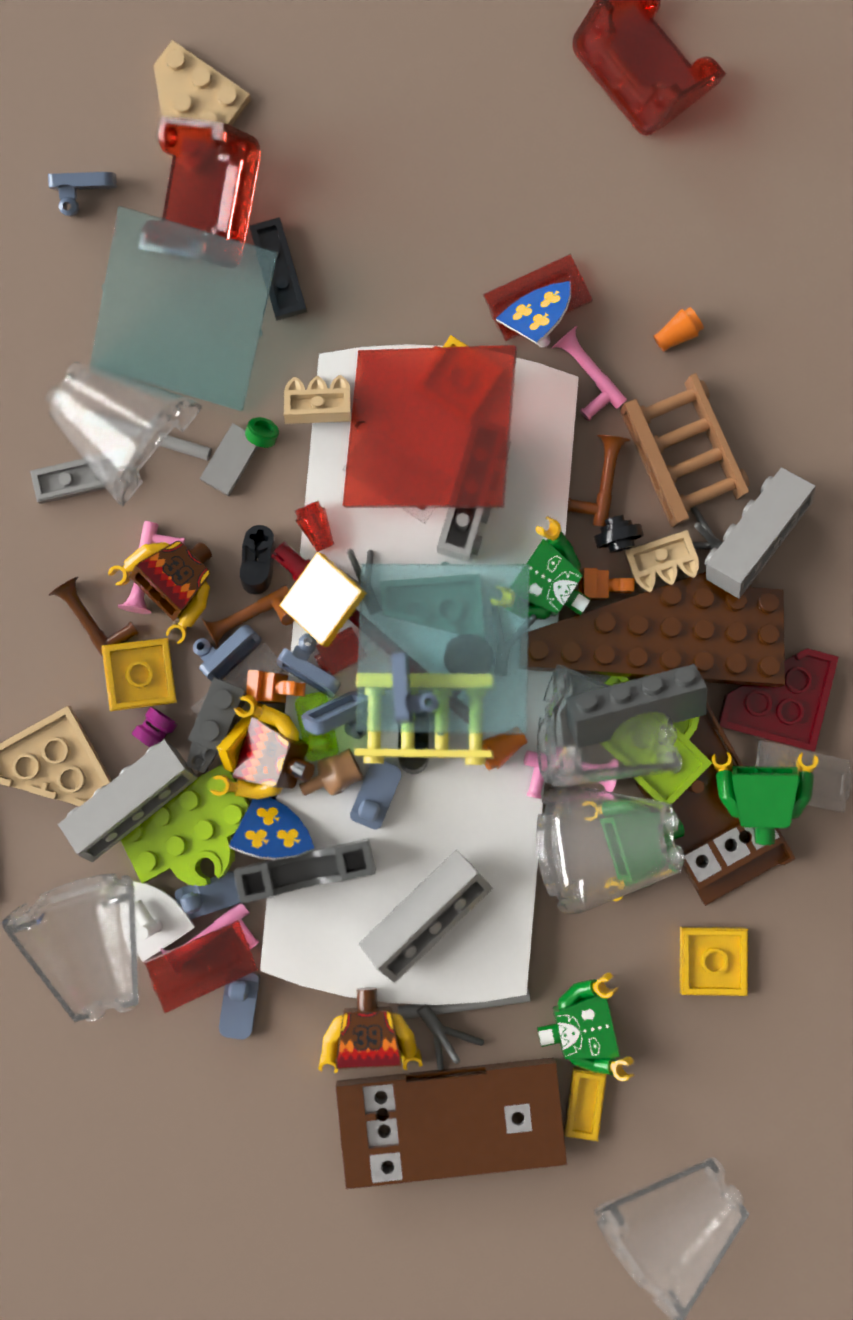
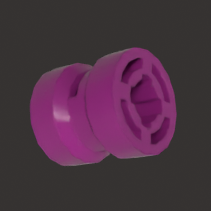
(150, 735)

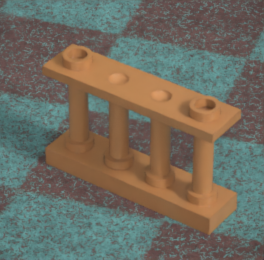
(664, 475)

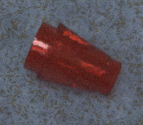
(315, 525)

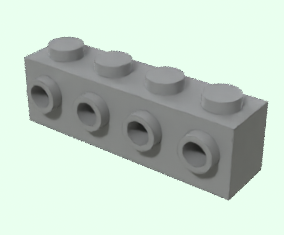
(460, 532)
(759, 532)
(127, 801)
(425, 916)

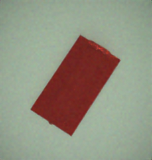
(555, 272)
(200, 966)

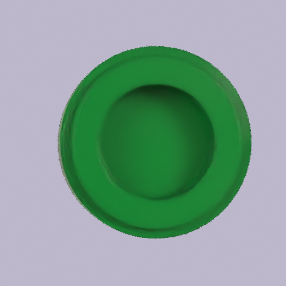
(262, 432)

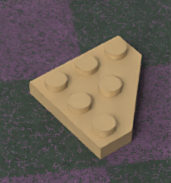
(195, 89)
(53, 760)

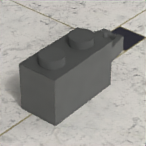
(214, 723)

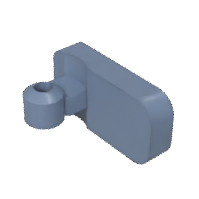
(69, 183)
(224, 659)
(298, 665)
(404, 702)
(333, 715)
(376, 795)
(209, 898)
(239, 1007)

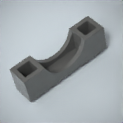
(600, 712)
(309, 869)

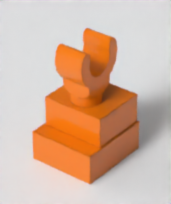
(597, 584)
(272, 687)

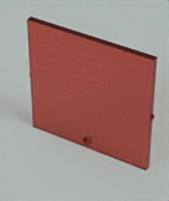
(430, 428)

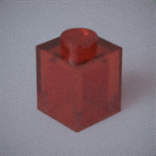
(340, 654)

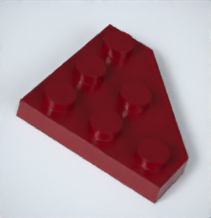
(785, 713)

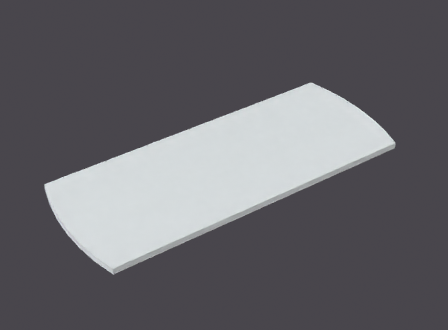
(450, 805)

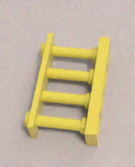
(376, 755)

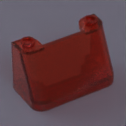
(641, 63)
(209, 175)

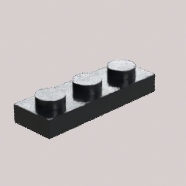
(285, 288)

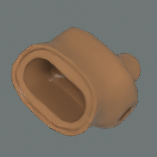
(334, 774)

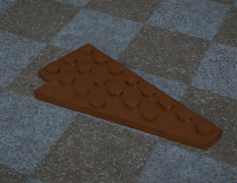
(671, 629)

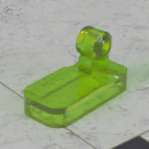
(318, 745)

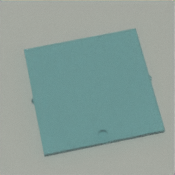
(182, 308)
(462, 643)

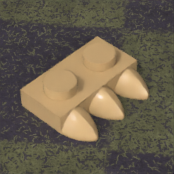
(317, 402)
(663, 559)

